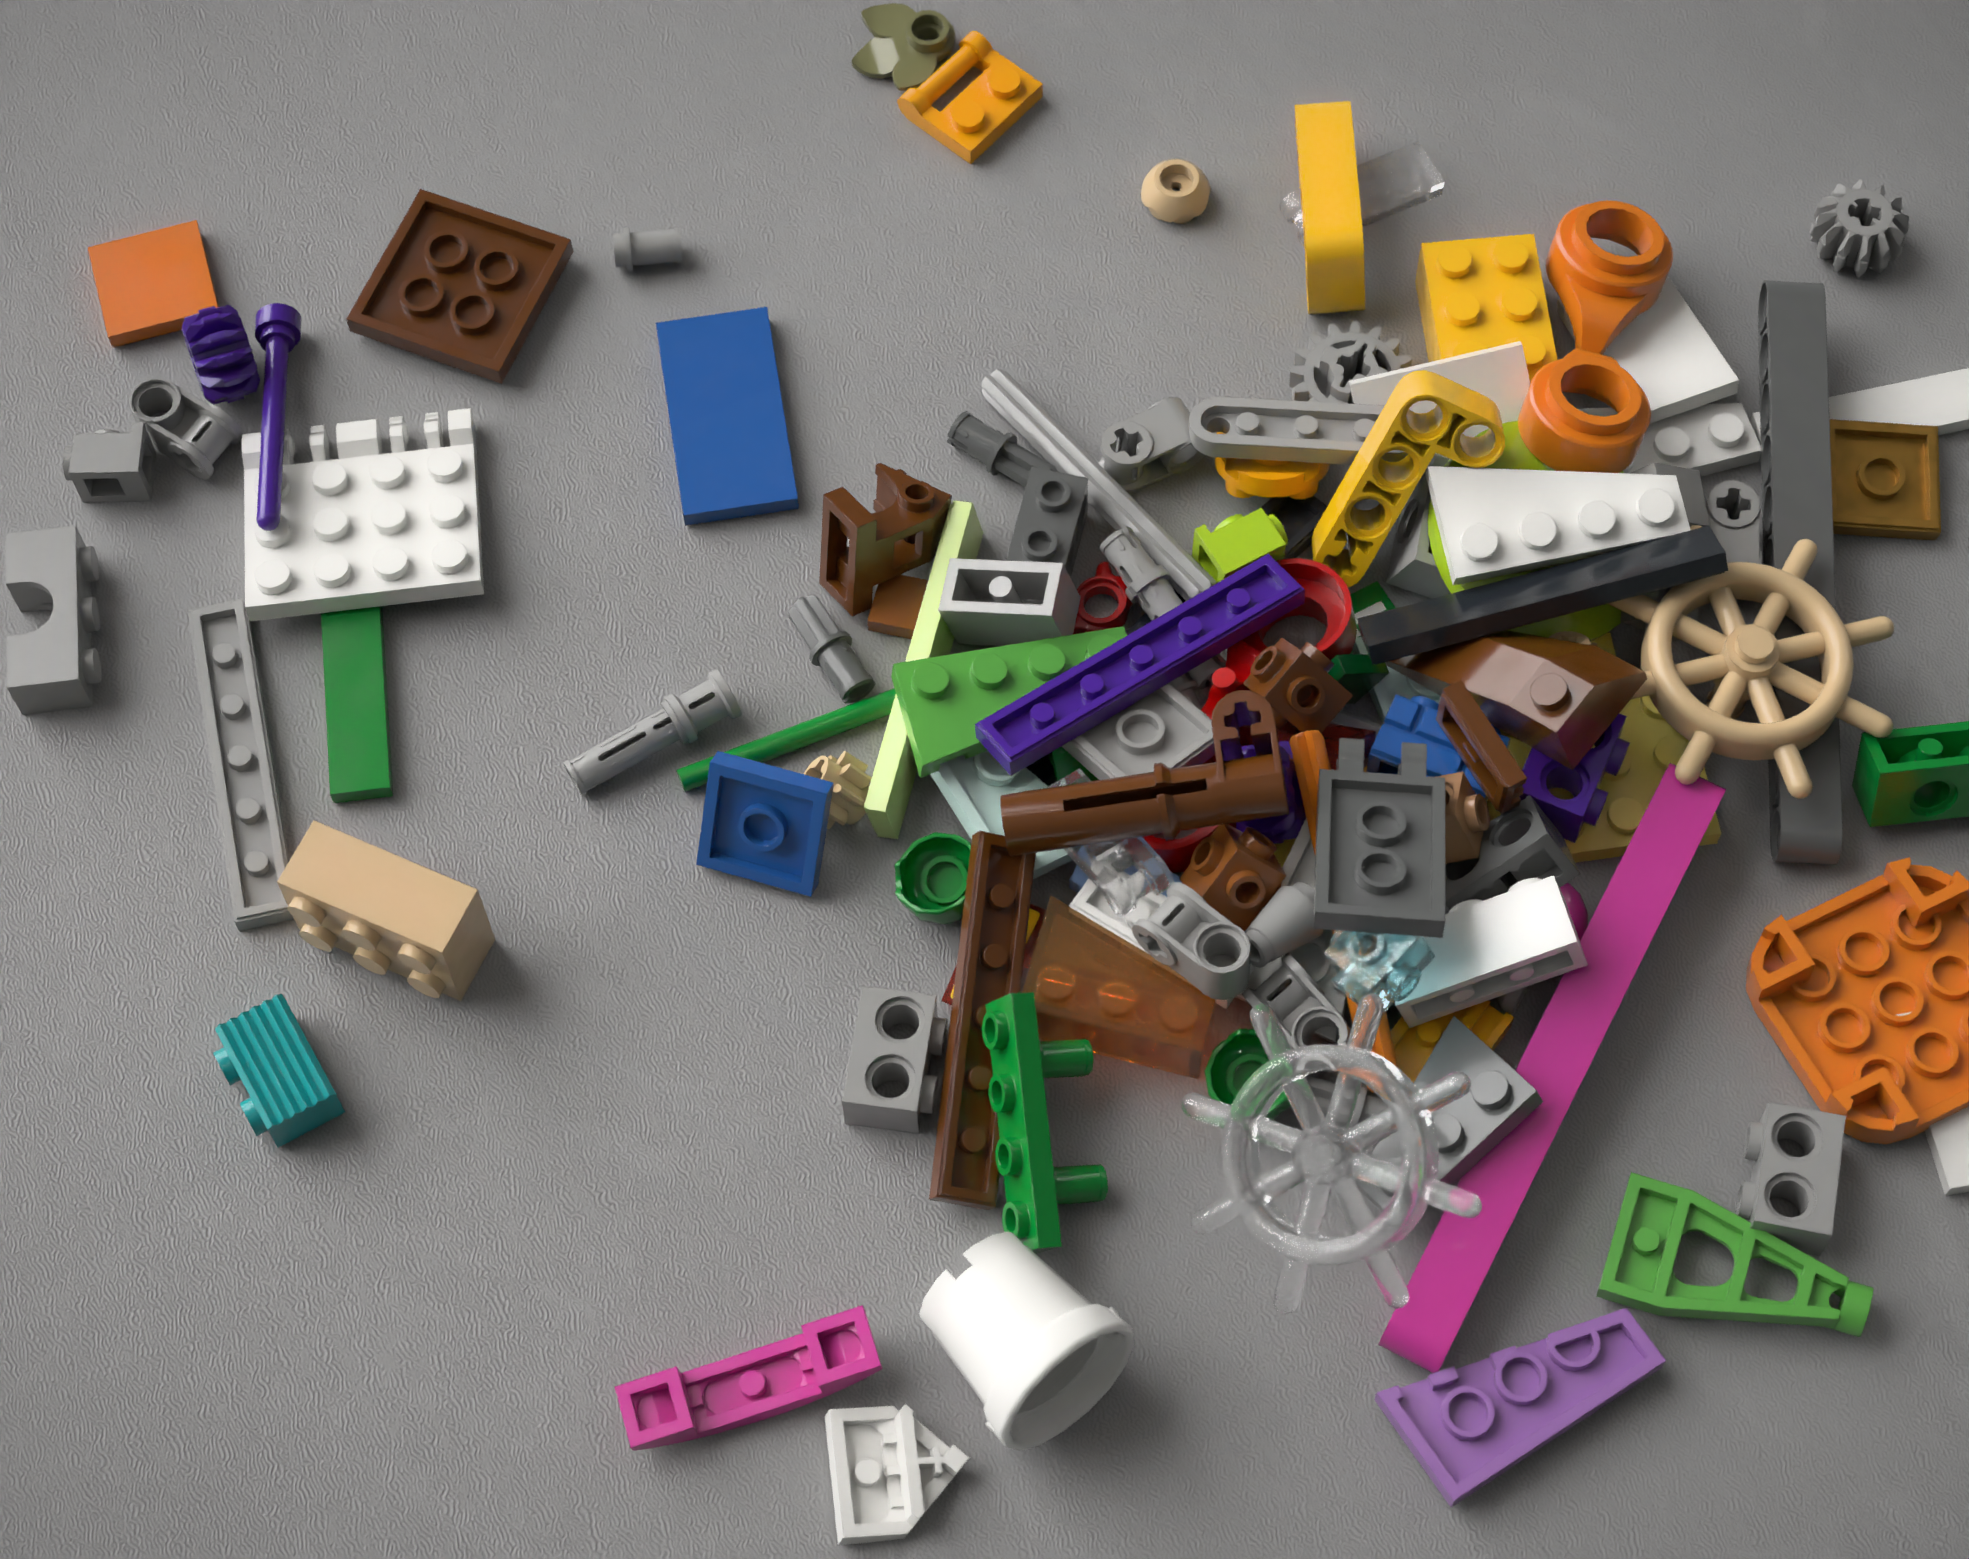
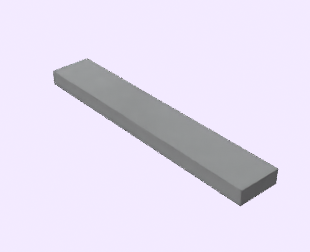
(241, 762)

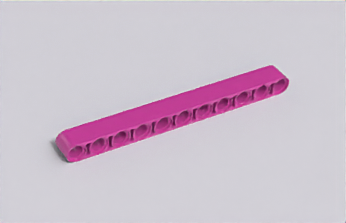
(1555, 1066)

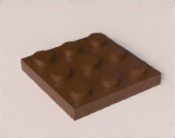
(460, 285)

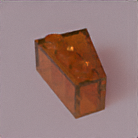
(1115, 996)

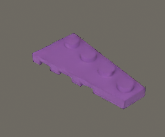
(1502, 1409)

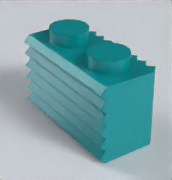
(278, 1071)

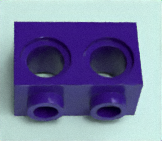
(1581, 782)

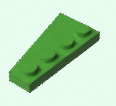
(953, 692)

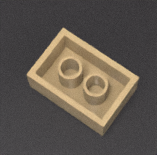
(386, 912)

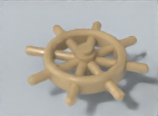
(1751, 661)

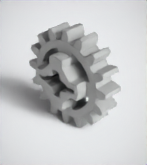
(1339, 360)

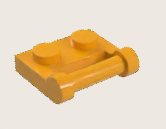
(980, 110)

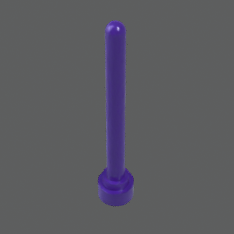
(277, 333)

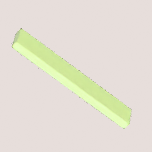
(896, 764)

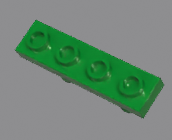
(1024, 1144)

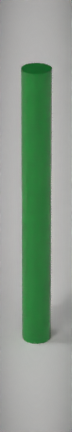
(797, 736)

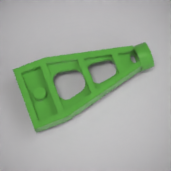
(1647, 1243)

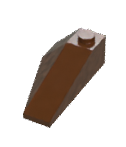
(1534, 687)

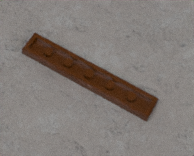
(986, 970)

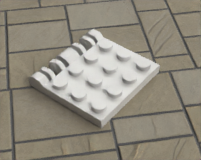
(366, 523)

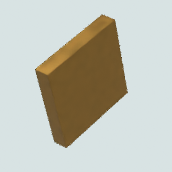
(1885, 479)

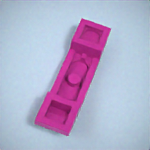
(750, 1385)

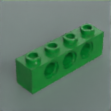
(1914, 774)

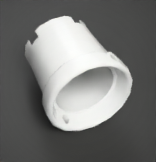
(1025, 1340)

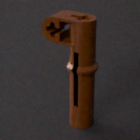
(1161, 800)

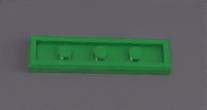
(356, 705)

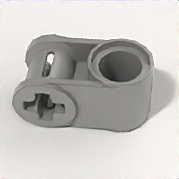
(190, 431)
(1151, 443)
(1741, 531)
(1189, 933)
(1298, 1004)

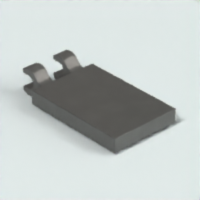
(1380, 846)

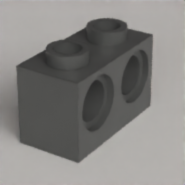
(1050, 519)
(1512, 849)

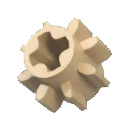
(849, 787)

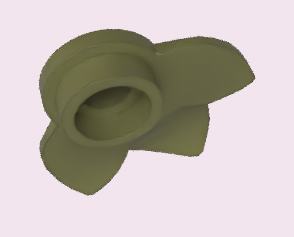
(900, 44)

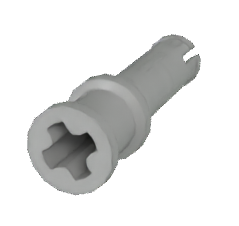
(677, 720)

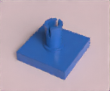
(764, 823)

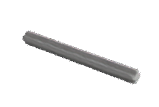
(1103, 491)

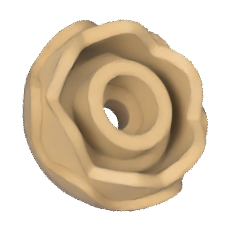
(1175, 205)

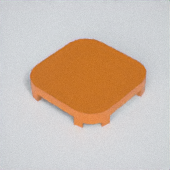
(1842, 974)

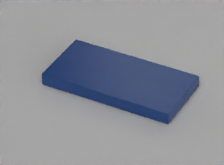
(726, 416)

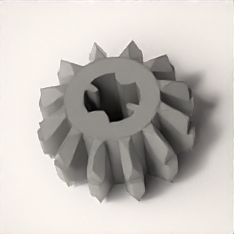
(1859, 228)

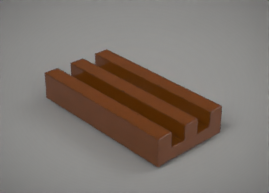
(1480, 747)

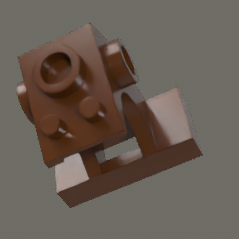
(881, 543)

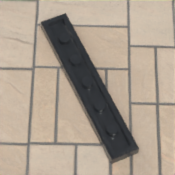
(1542, 595)

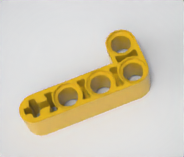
(1330, 207)
(1394, 482)

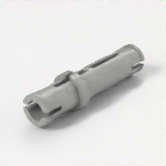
(1150, 588)

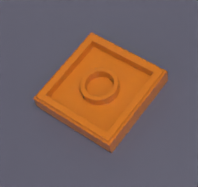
(152, 282)

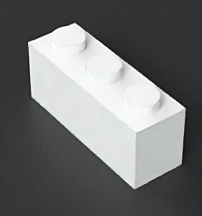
(1496, 950)

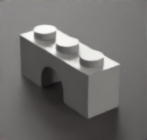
(56, 662)

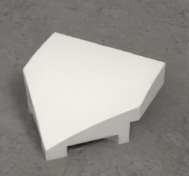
(884, 1471)

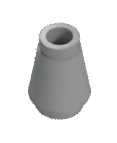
(1283, 924)

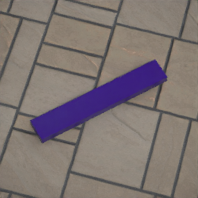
(1139, 664)

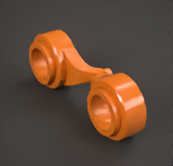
(1601, 300)

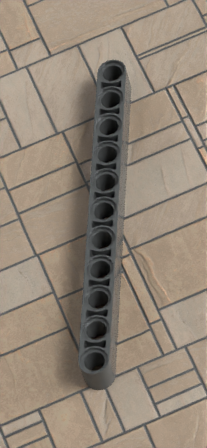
(1793, 509)

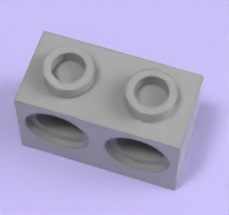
(881, 1059)
(1805, 1181)

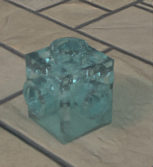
(1378, 964)

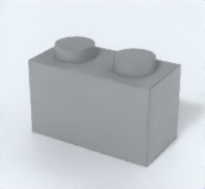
(1007, 601)

